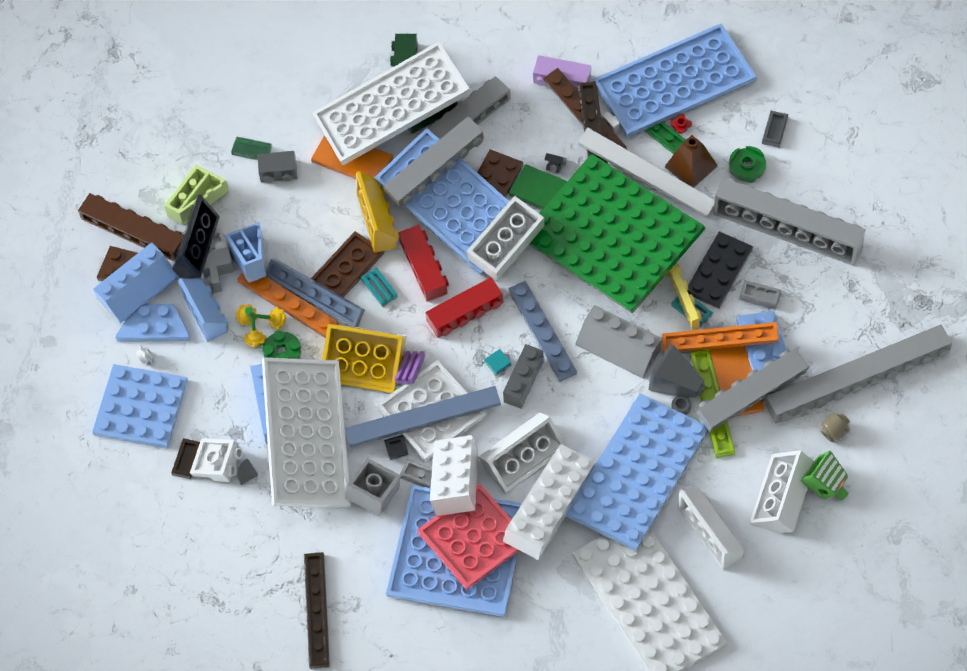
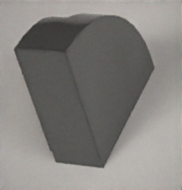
(246, 472)

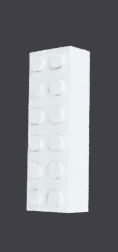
(548, 502)

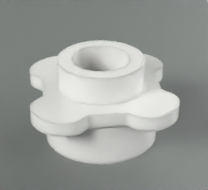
(144, 355)

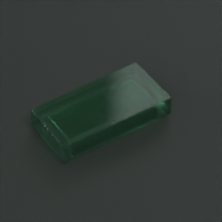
(249, 148)

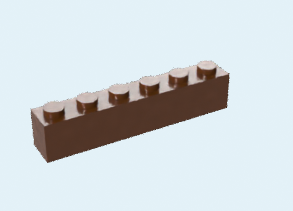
(129, 225)

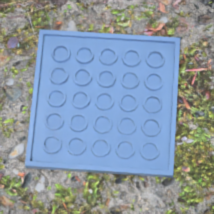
(424, 578)

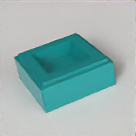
(497, 362)

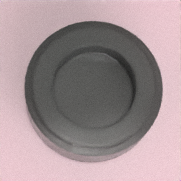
(681, 404)

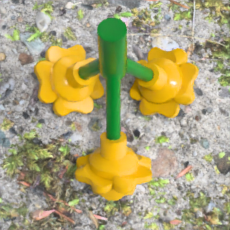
(247, 316)

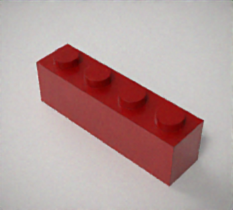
(423, 263)
(464, 307)

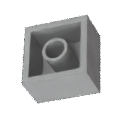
(373, 486)

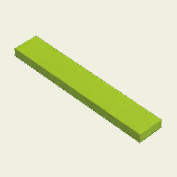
(721, 436)

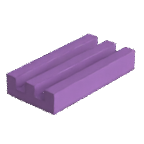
(407, 367)

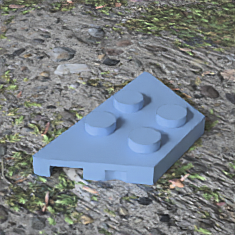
(153, 323)

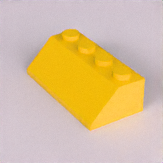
(376, 213)

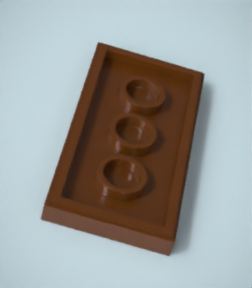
(347, 265)

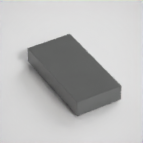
(775, 129)

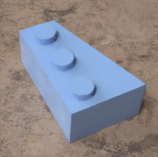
(248, 251)

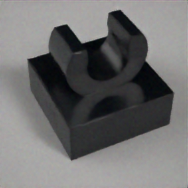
(556, 160)

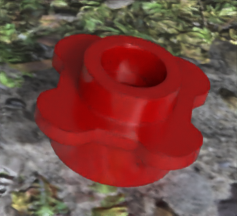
(681, 128)

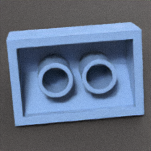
(203, 308)

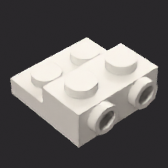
(216, 459)

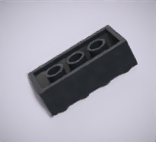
(196, 240)

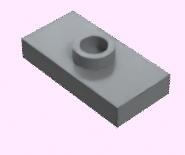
(760, 294)

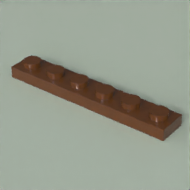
(570, 98)

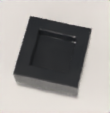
(396, 447)

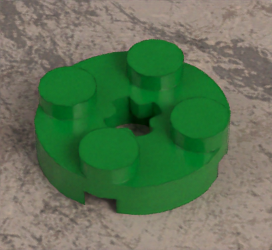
(743, 172)
(282, 339)

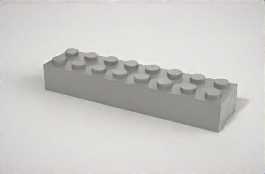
(789, 221)

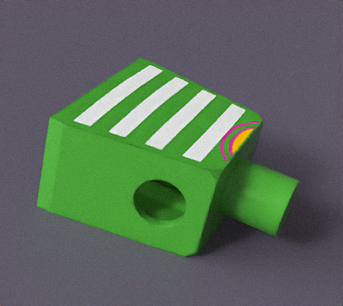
(826, 477)

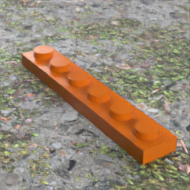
(289, 303)
(722, 337)

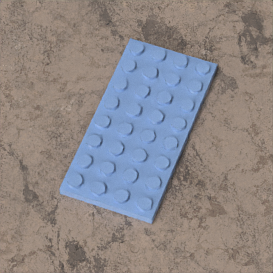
(674, 80)
(455, 205)
(637, 472)

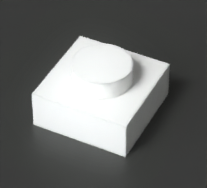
(612, 122)

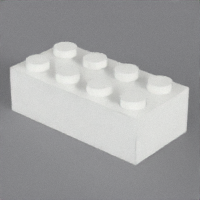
(505, 238)
(454, 475)

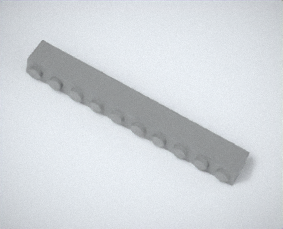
(858, 374)

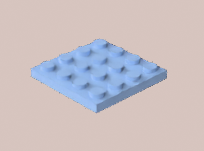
(140, 406)

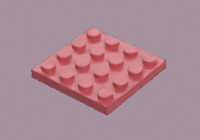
(470, 540)

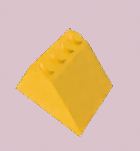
(365, 356)

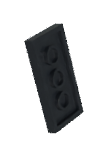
(719, 269)

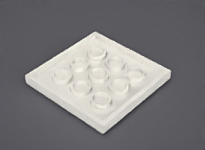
(430, 386)

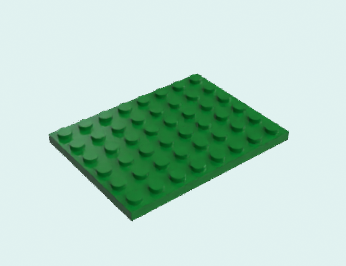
(614, 233)

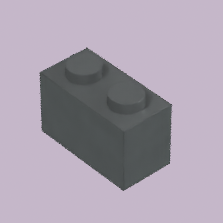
(277, 166)

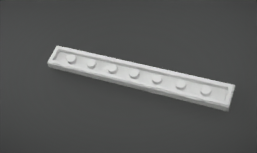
(646, 172)

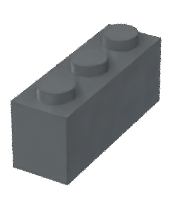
(523, 376)

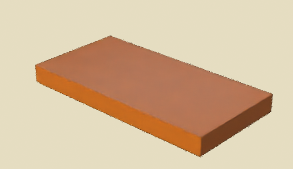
(369, 163)
(730, 366)

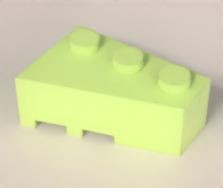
(196, 183)

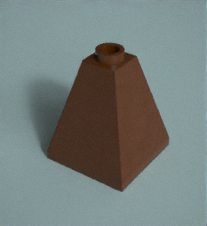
(691, 162)

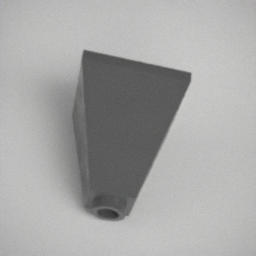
(676, 376)

